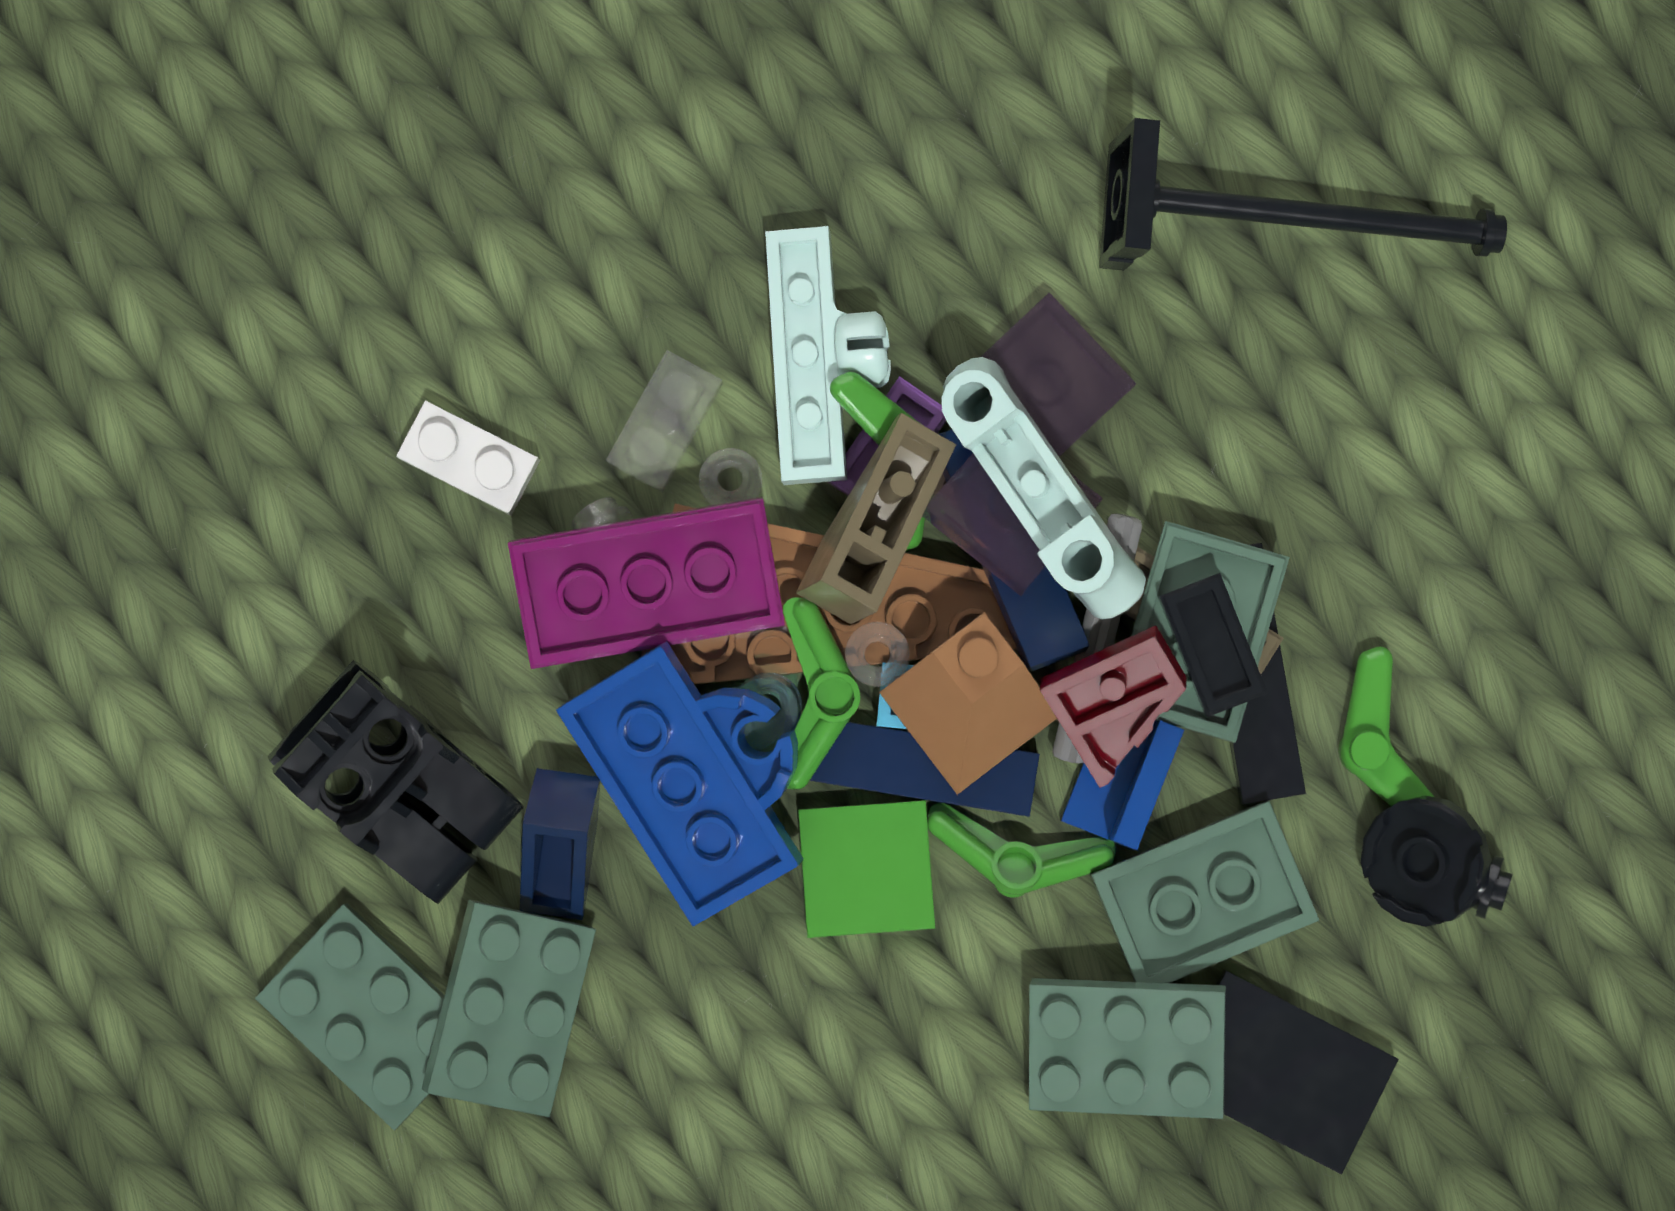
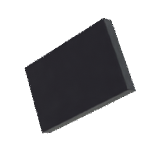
(1298, 1075)

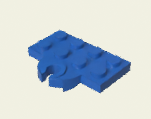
(689, 778)

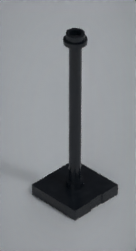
(1136, 196)

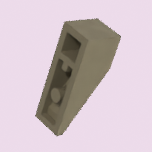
(876, 522)

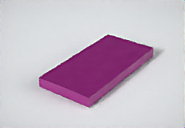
(646, 583)

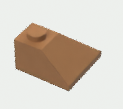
(969, 703)

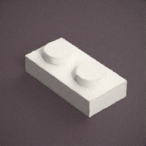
(468, 458)

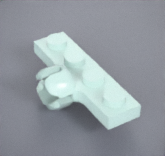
(811, 349)

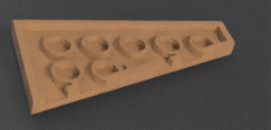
(924, 601)

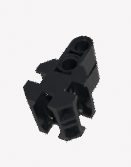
(376, 810)

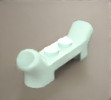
(1040, 489)

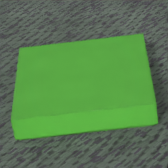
(866, 869)

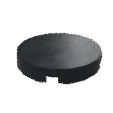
(1426, 860)

